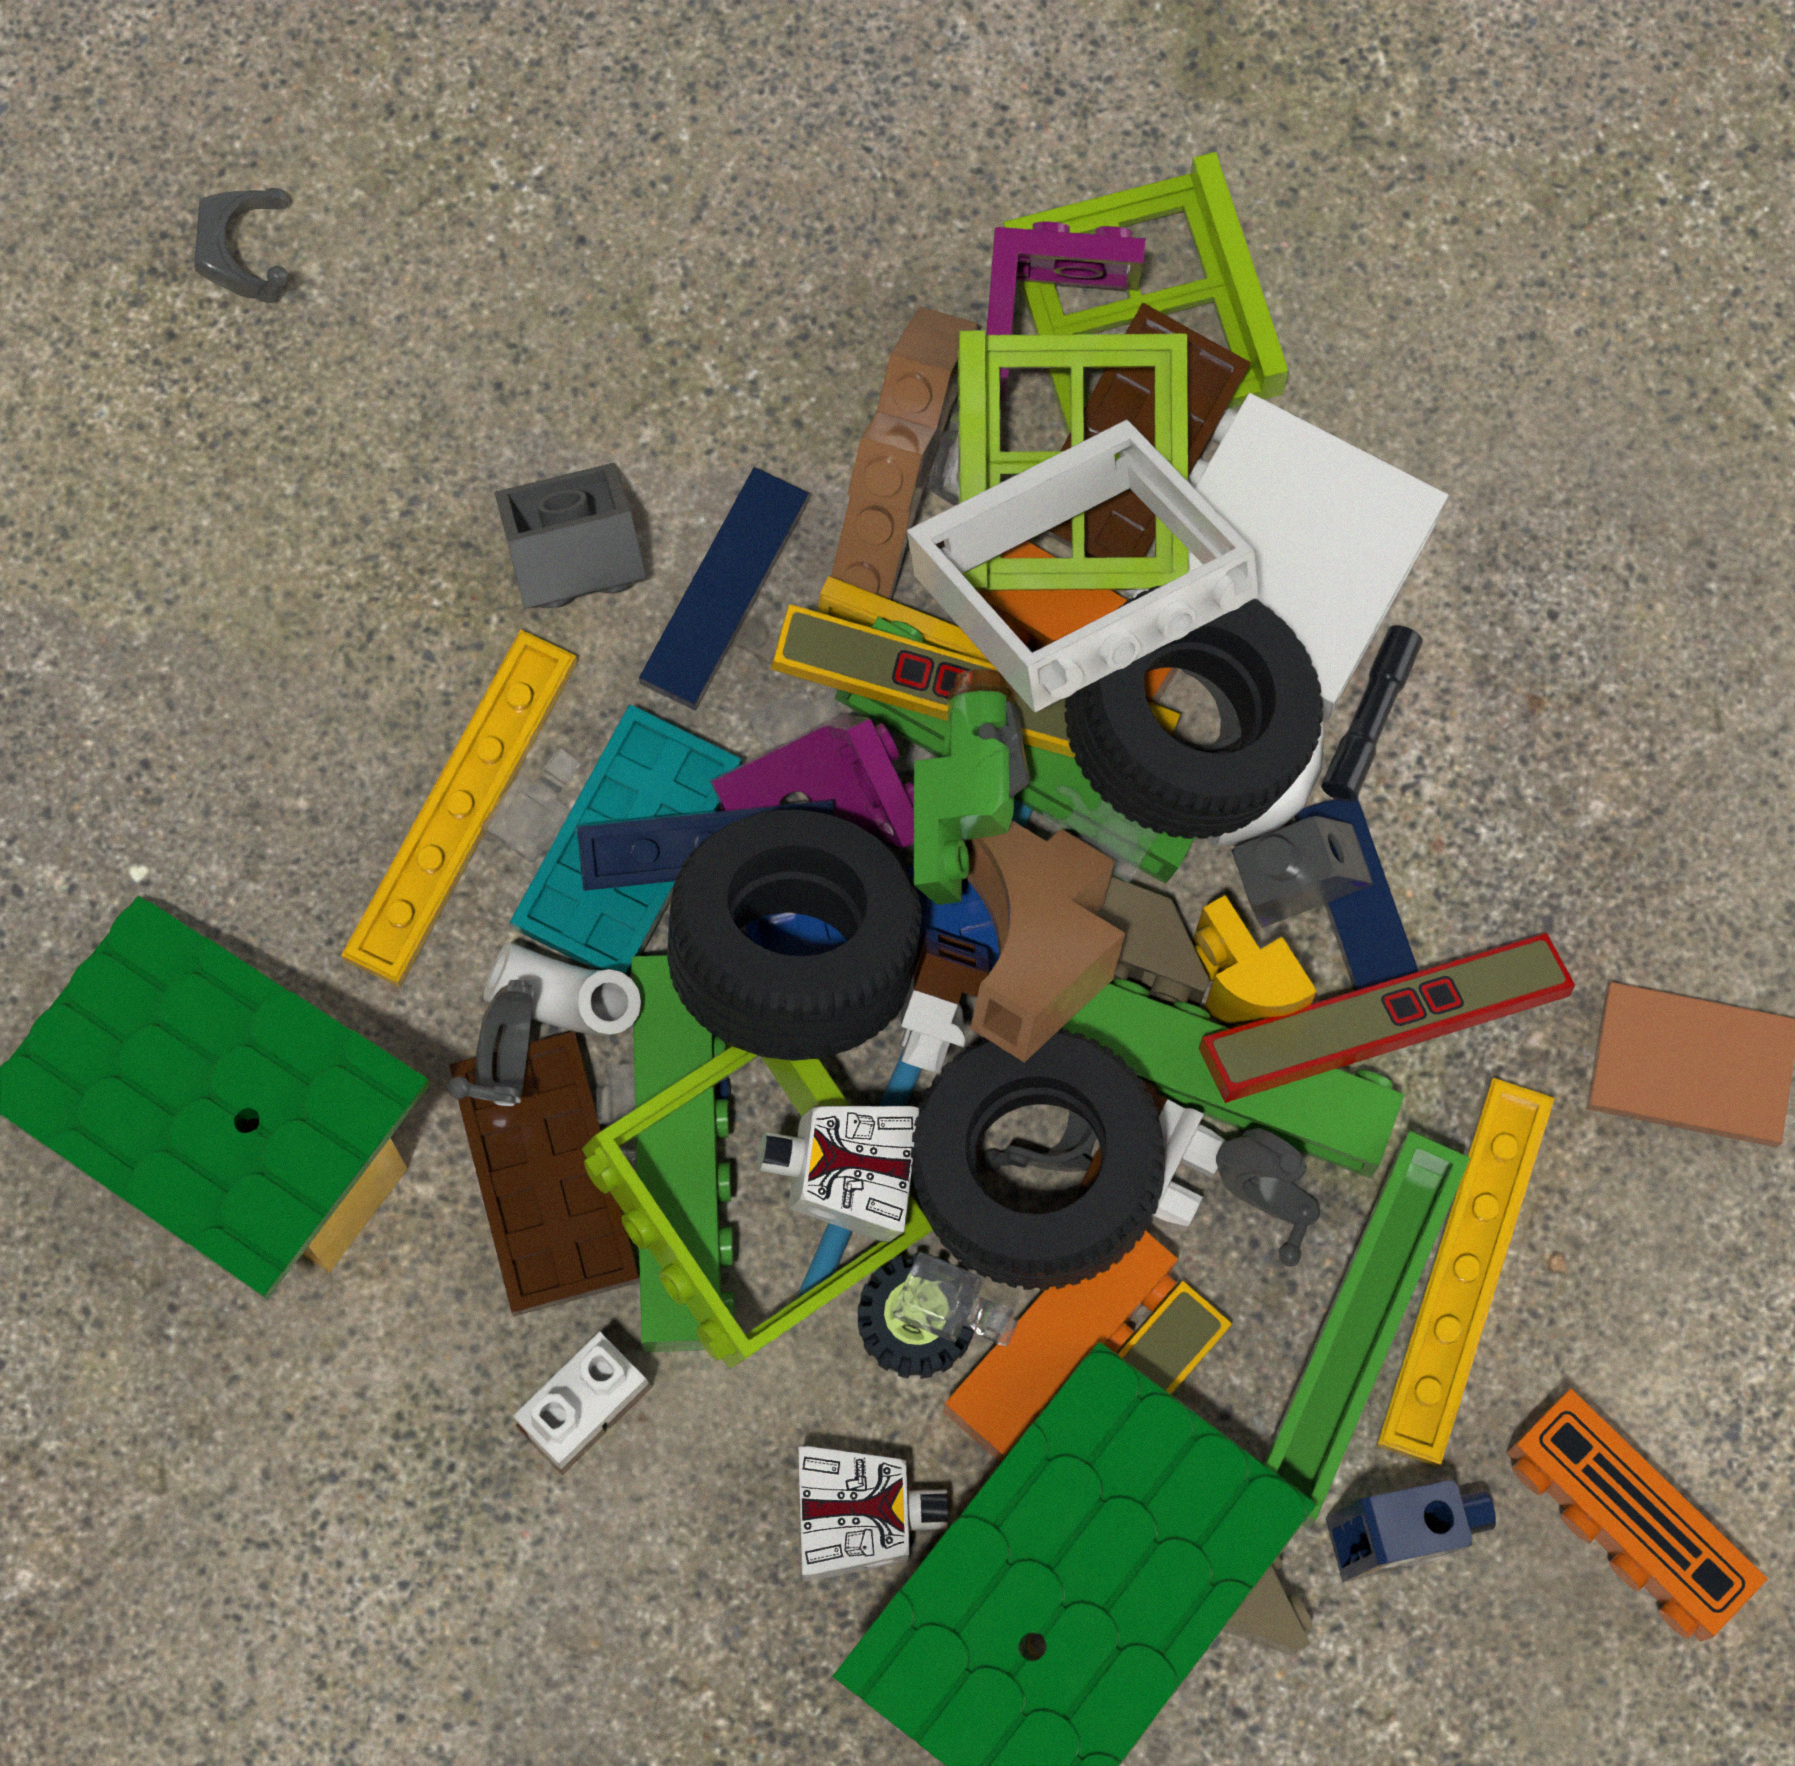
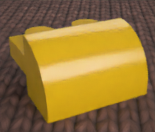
(1247, 979)

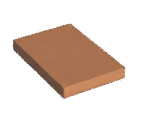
(1693, 1064)

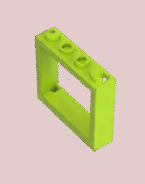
(807, 1087)

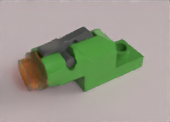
(970, 786)

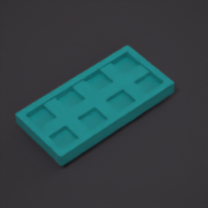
(640, 774)

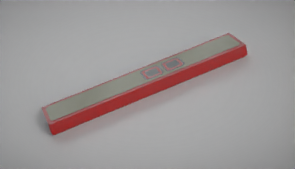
(1385, 1017)

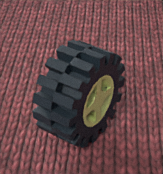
(899, 1347)

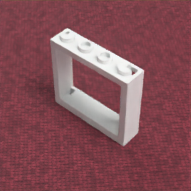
(1050, 496)

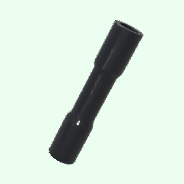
(1359, 744)

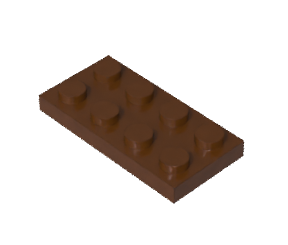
(1124, 523)
(545, 1214)

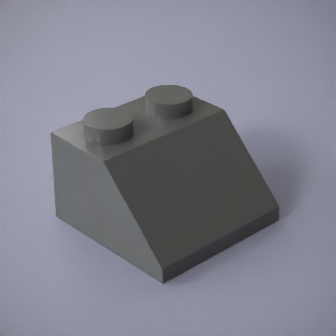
(570, 536)

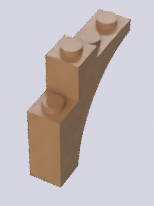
(899, 451)
(1047, 933)

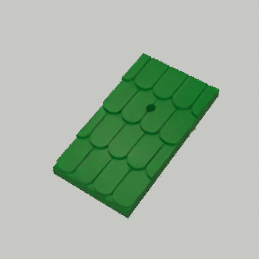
(212, 1100)
(1111, 1535)

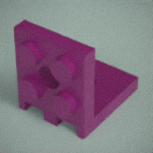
(1058, 257)
(835, 761)

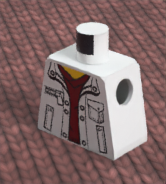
(848, 1166)
(859, 1512)

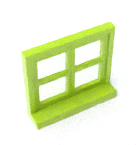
(1224, 259)
(983, 463)

